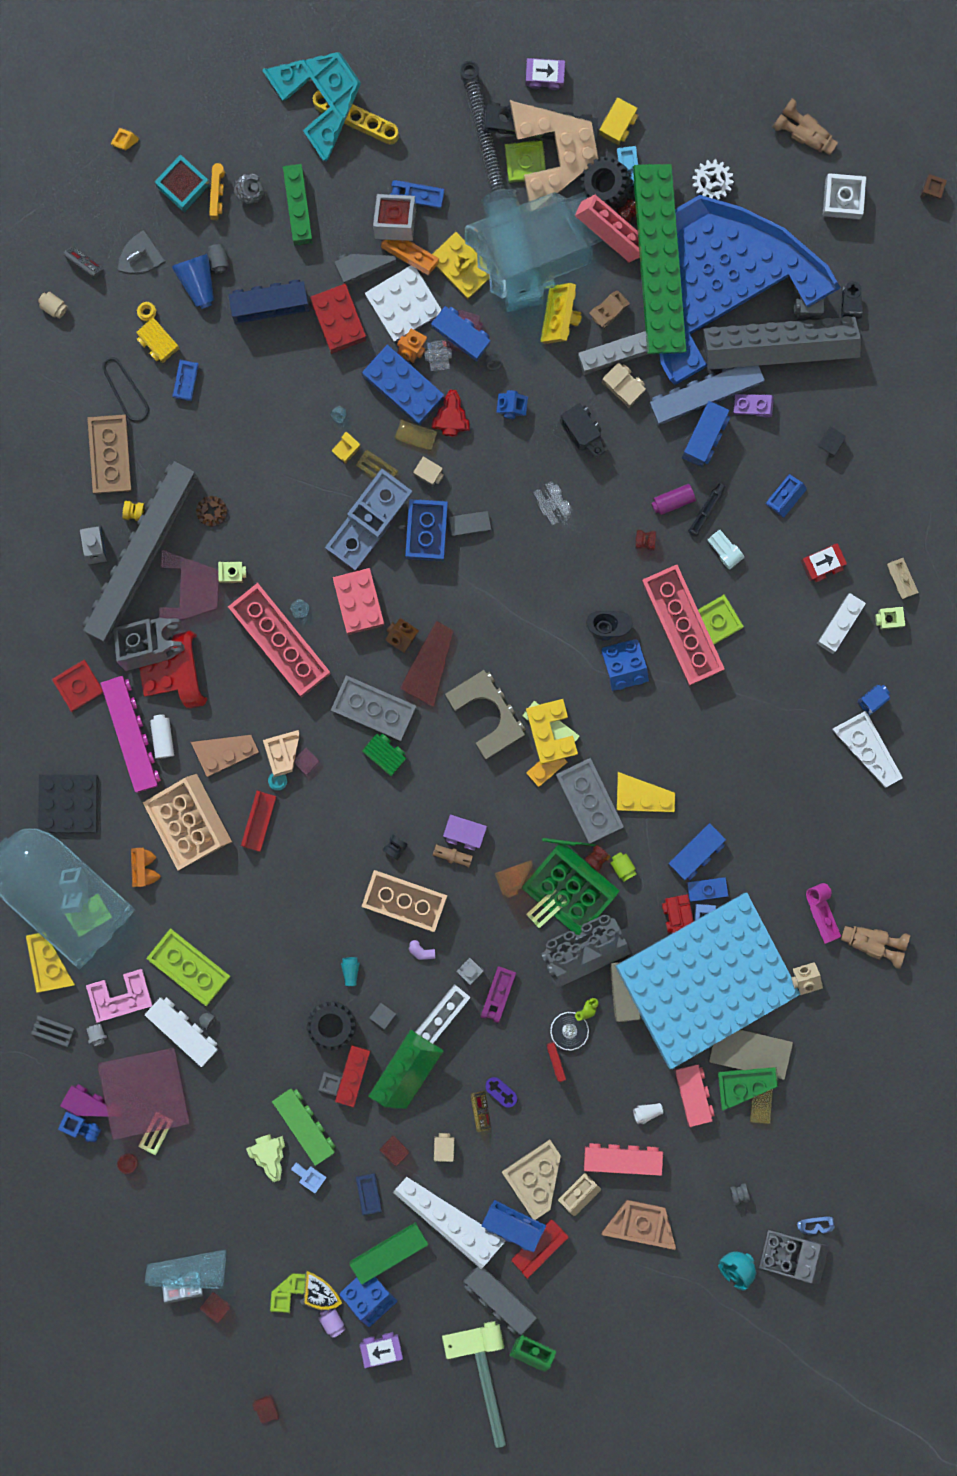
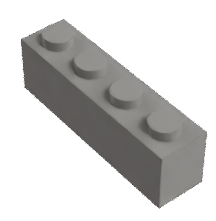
(613, 353)

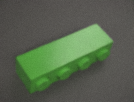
(303, 1126)

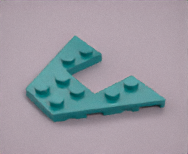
(336, 84)

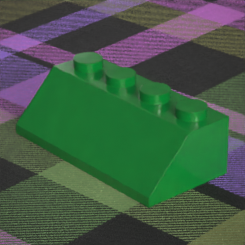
(406, 1072)

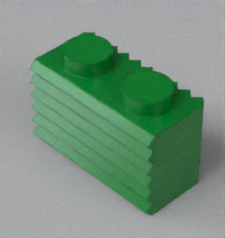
(384, 754)
(532, 1353)

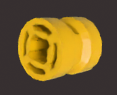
(129, 508)

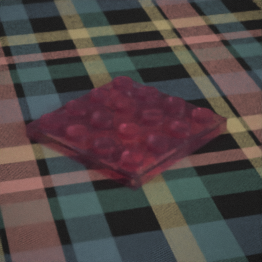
(143, 1093)

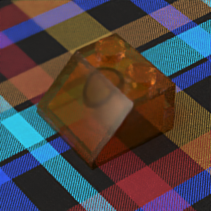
(512, 879)

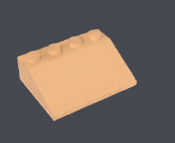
(187, 821)

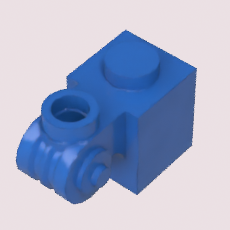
(76, 1125)

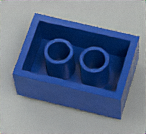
(706, 434)
(426, 530)

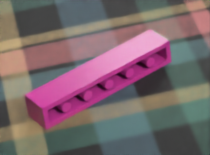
(129, 734)

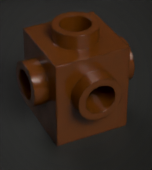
(401, 634)

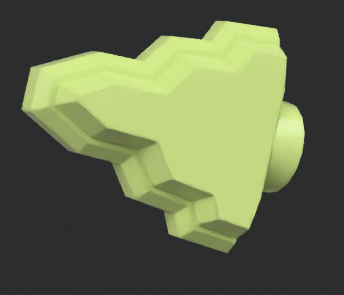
(268, 1154)

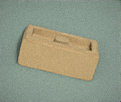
(579, 1194)

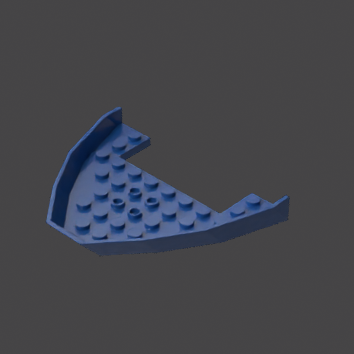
(728, 260)

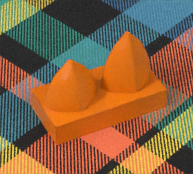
(140, 875)

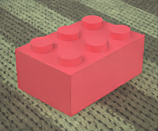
(358, 601)

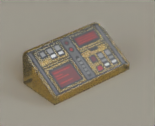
(480, 1111)

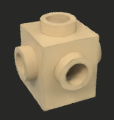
(807, 978)

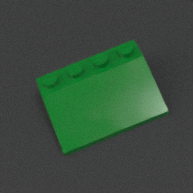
(576, 882)

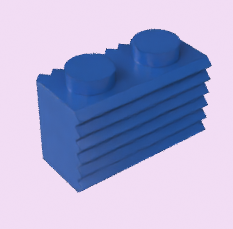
(874, 699)

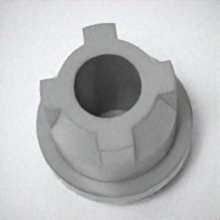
(96, 1035)

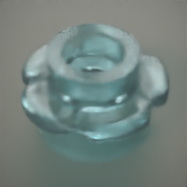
(294, 608)

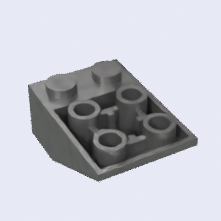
(794, 1257)

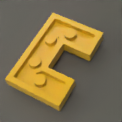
(539, 720)

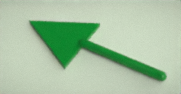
(566, 842)

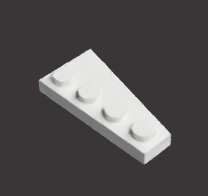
(868, 747)

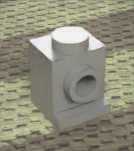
(469, 971)

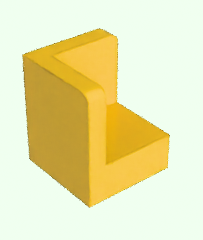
(346, 448)

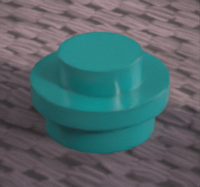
(277, 782)

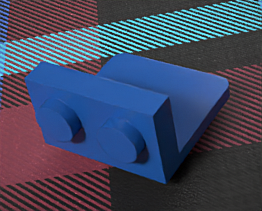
(625, 664)

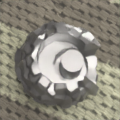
(249, 188)

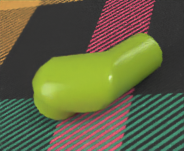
(588, 1010)

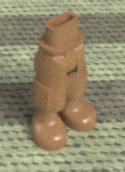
(808, 130)
(873, 943)

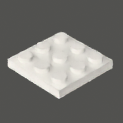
(403, 303)

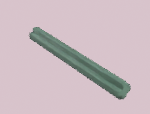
(490, 1399)

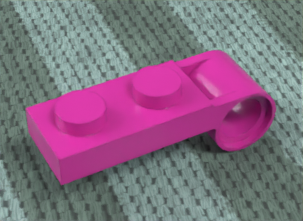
(821, 912)

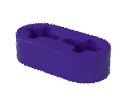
(504, 1088)

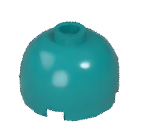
(739, 1268)

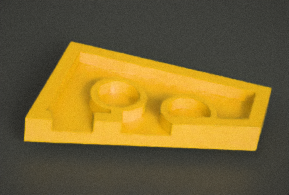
(642, 796)
(46, 965)

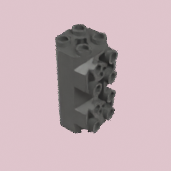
(577, 955)

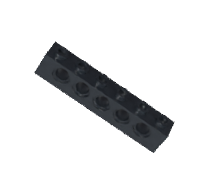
(492, 122)

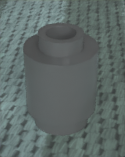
(218, 258)

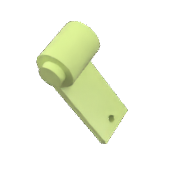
(473, 1341)

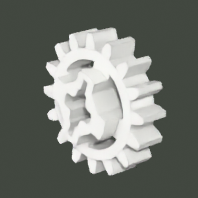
(706, 176)

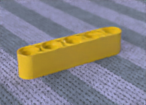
(362, 124)

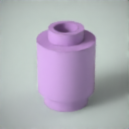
(331, 1322)

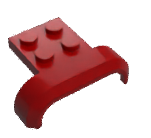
(175, 674)

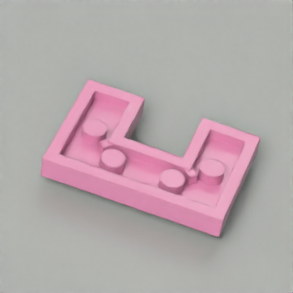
(107, 1008)

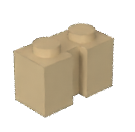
(624, 385)

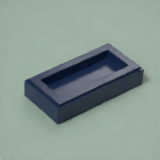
(368, 1194)

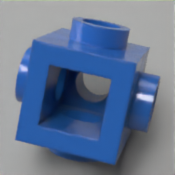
(512, 404)

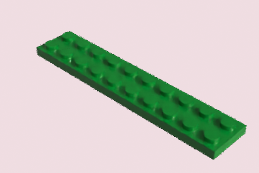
(659, 259)

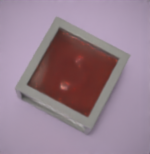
(394, 217)

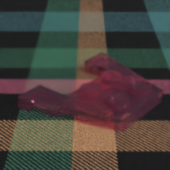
(197, 587)

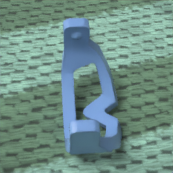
(801, 1225)

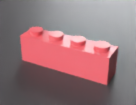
(609, 227)
(623, 1160)

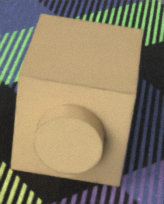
(428, 472)
(444, 1147)

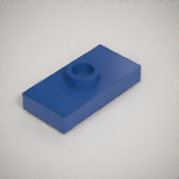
(185, 380)
(707, 889)

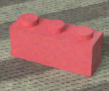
(694, 1095)

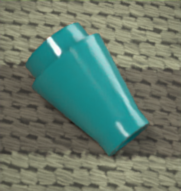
(350, 970)

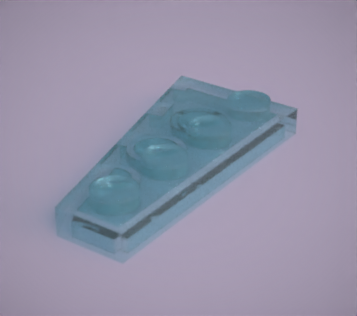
(192, 1271)

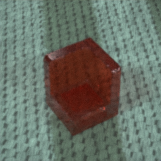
(394, 1150)
(215, 1307)
(266, 1409)

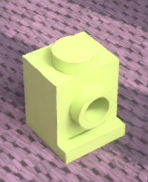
(225, 577)
(896, 614)

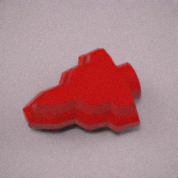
(451, 416)

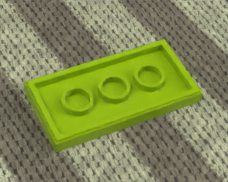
(188, 967)

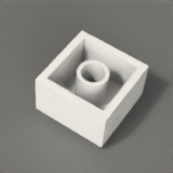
(844, 196)

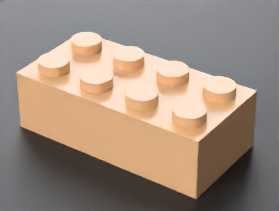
(404, 901)

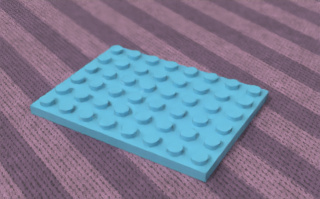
(707, 980)

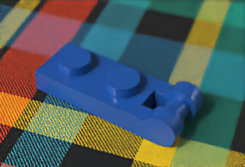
(424, 195)

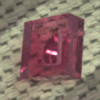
(306, 761)

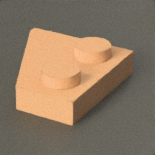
(282, 752)

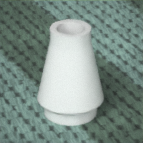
(645, 1113)

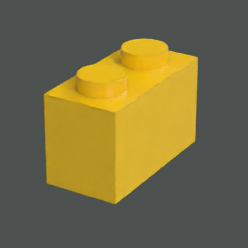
(618, 121)

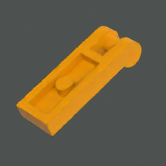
(217, 190)

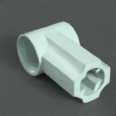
(728, 553)

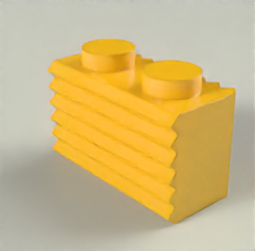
(157, 340)

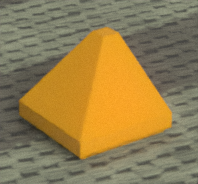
(124, 139)

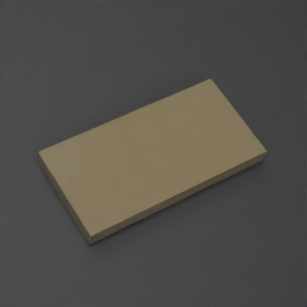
(752, 1051)

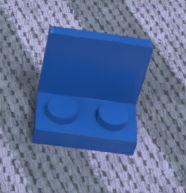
(368, 1300)

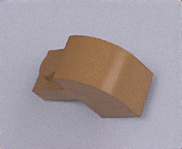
(609, 309)

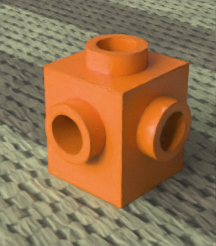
(411, 345)

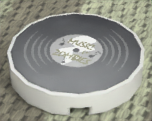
(568, 1031)

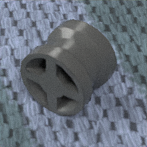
(740, 1194)

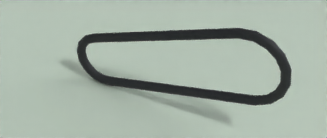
(132, 383)

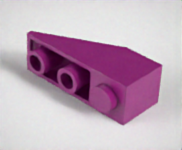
(82, 1103)

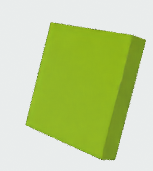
(524, 159)
(720, 619)

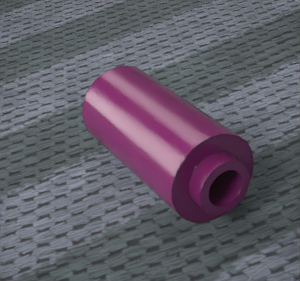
(673, 499)

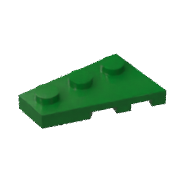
(745, 1084)

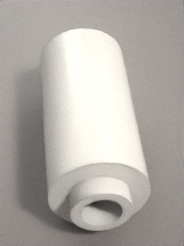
(162, 737)

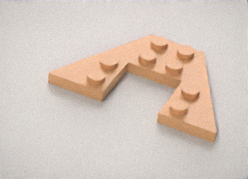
(573, 141)

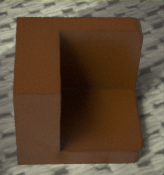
(933, 187)

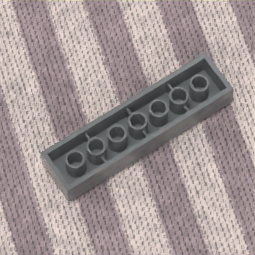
(781, 342)

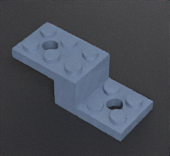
(368, 519)

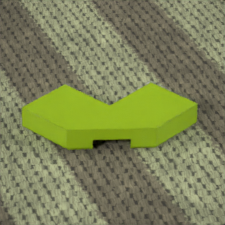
(282, 1294)

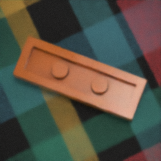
(411, 254)

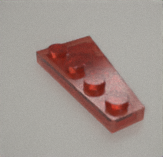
(425, 673)

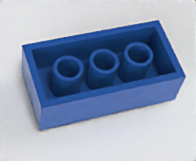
(403, 385)

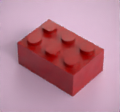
(338, 318)

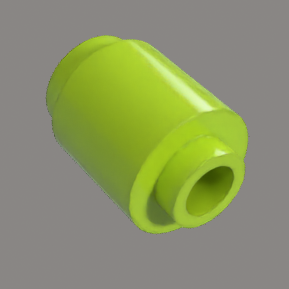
(623, 866)

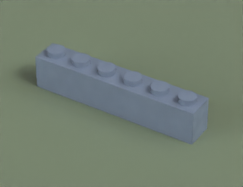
(697, 394)

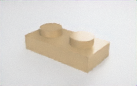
(902, 578)

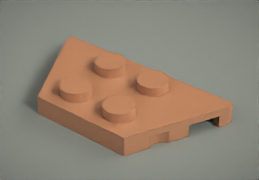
(641, 1224)

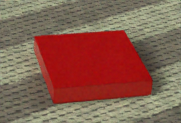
(78, 685)
(555, 1061)

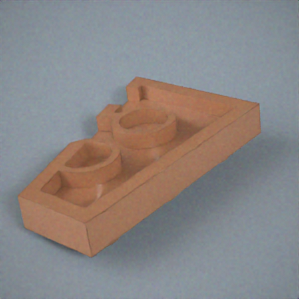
(224, 752)

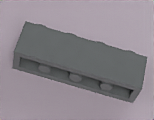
(500, 1299)

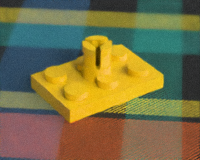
(460, 265)
(559, 313)

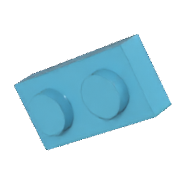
(628, 157)

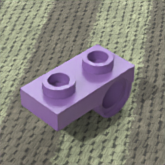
(753, 405)

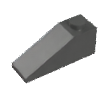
(358, 266)

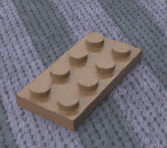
(109, 454)

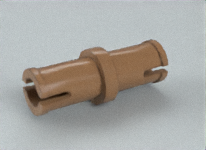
(452, 855)

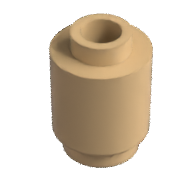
(52, 305)

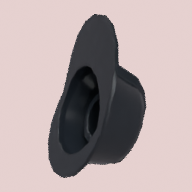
(608, 624)

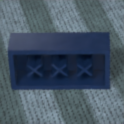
(268, 302)

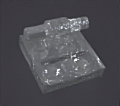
(553, 503)

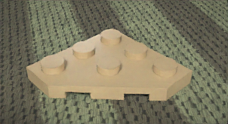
(535, 1178)

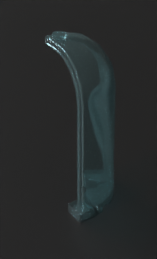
(59, 894)

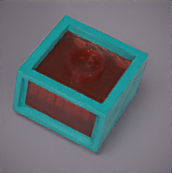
(182, 183)

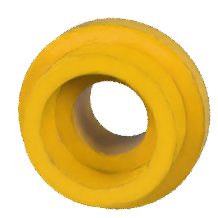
(146, 305)

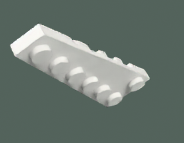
(451, 1223)

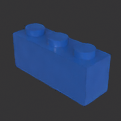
(461, 333)
(697, 852)
(513, 1226)

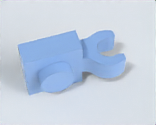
(310, 1178)

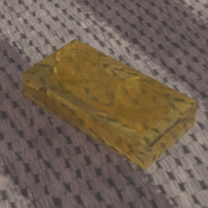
(416, 435)
(761, 1107)

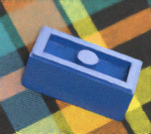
(786, 495)

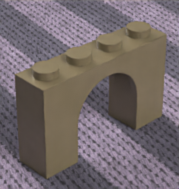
(482, 687)

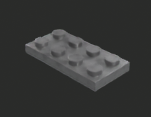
(373, 708)
(589, 800)

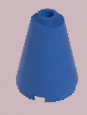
(196, 279)

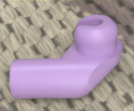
(421, 954)

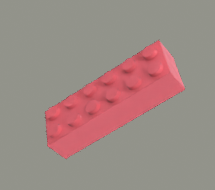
(683, 625)
(279, 640)

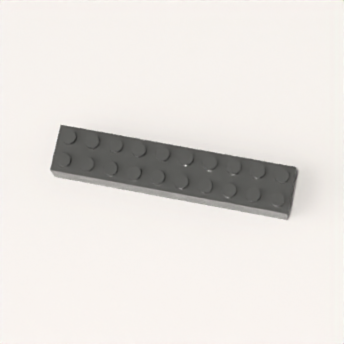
(140, 552)

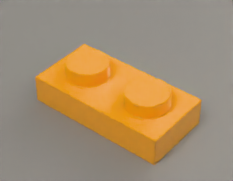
(543, 772)

